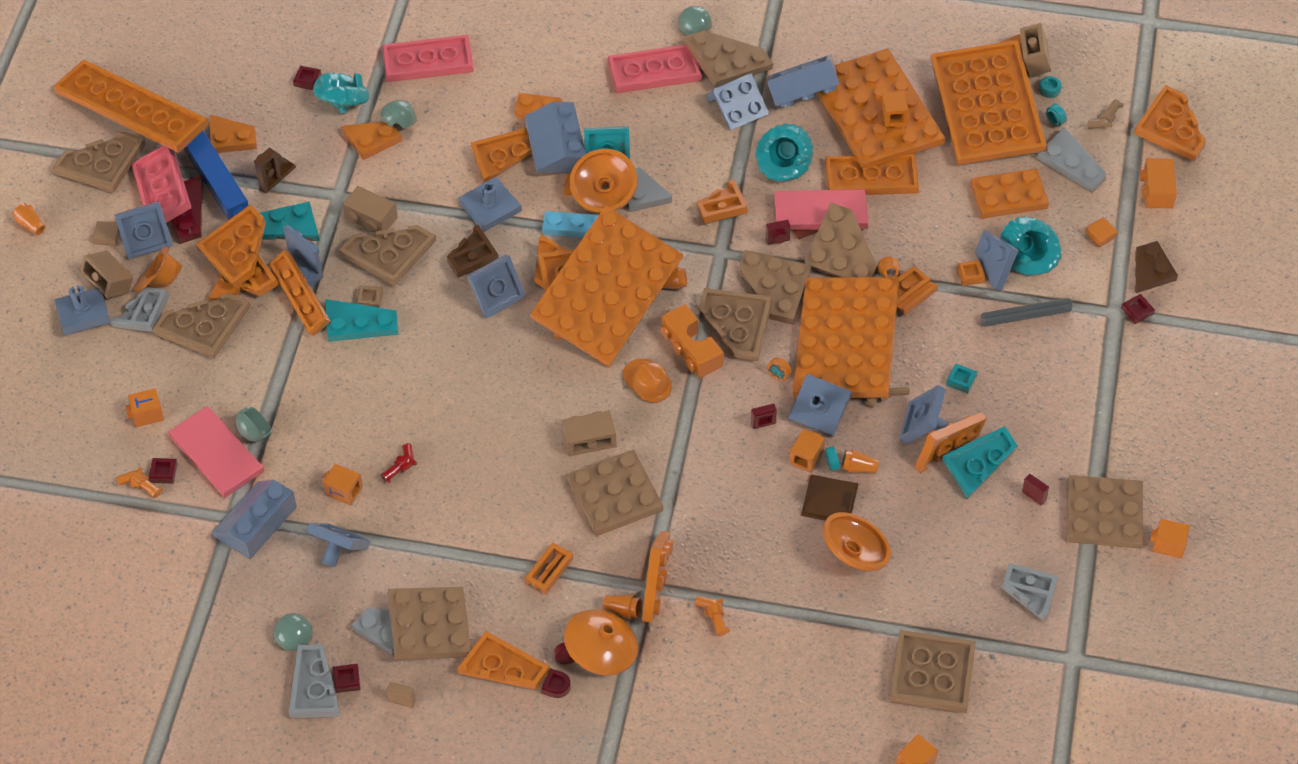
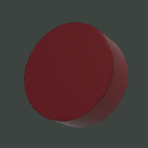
(562, 655)

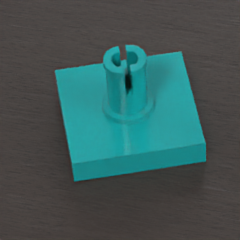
(607, 138)

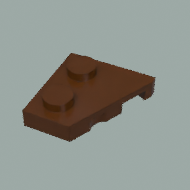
(271, 169)
(472, 253)
(1152, 267)

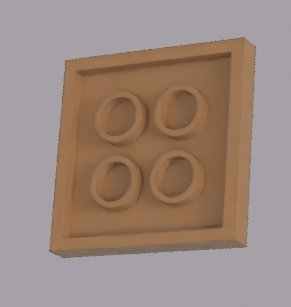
(615, 492)
(1105, 511)
(429, 622)
(933, 671)

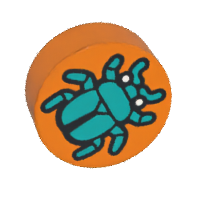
(779, 369)

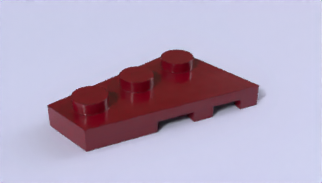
(189, 224)

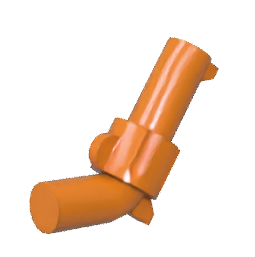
(140, 480)
(714, 611)

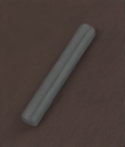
(1026, 312)

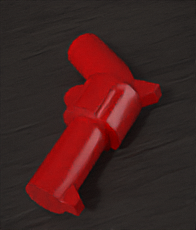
(401, 464)

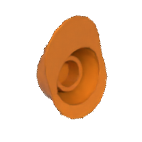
(160, 272)
(647, 380)

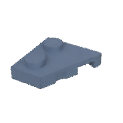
(996, 258)

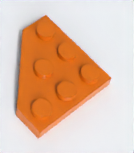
(1172, 124)
(235, 246)
(657, 575)

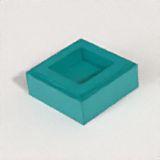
(961, 378)

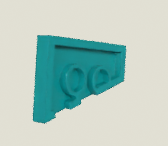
(296, 216)
(359, 321)
(979, 459)

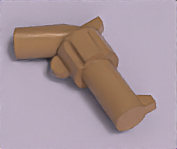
(1107, 117)
(894, 390)

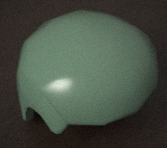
(694, 20)
(398, 112)
(252, 425)
(292, 631)

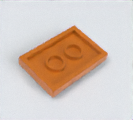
(1009, 193)

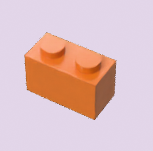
(1159, 183)

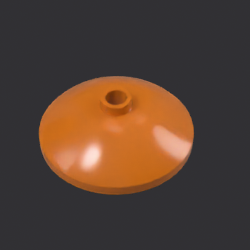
(600, 169)
(856, 541)
(600, 642)

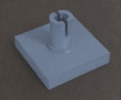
(490, 204)
(143, 229)
(496, 286)
(81, 310)
(820, 405)
(923, 415)
(337, 540)

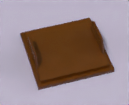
(828, 497)

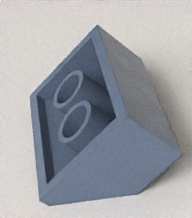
(803, 81)
(555, 137)
(256, 517)

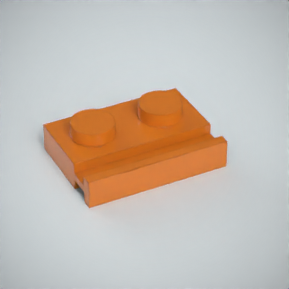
(913, 289)

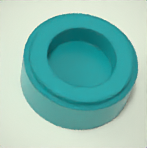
(1050, 87)
(1056, 115)
(832, 458)

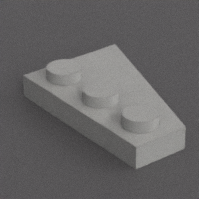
(1072, 161)
(313, 685)

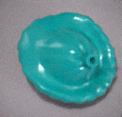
(341, 90)
(784, 152)
(1036, 245)

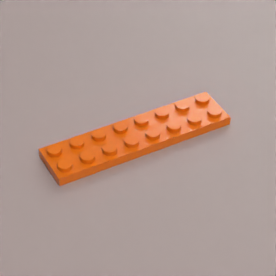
(131, 105)

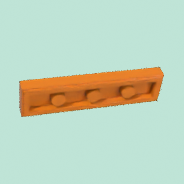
(299, 292)

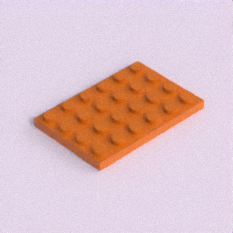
(988, 102)
(859, 116)
(606, 286)
(848, 334)

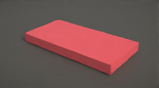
(427, 58)
(653, 68)
(162, 181)
(808, 207)
(216, 451)

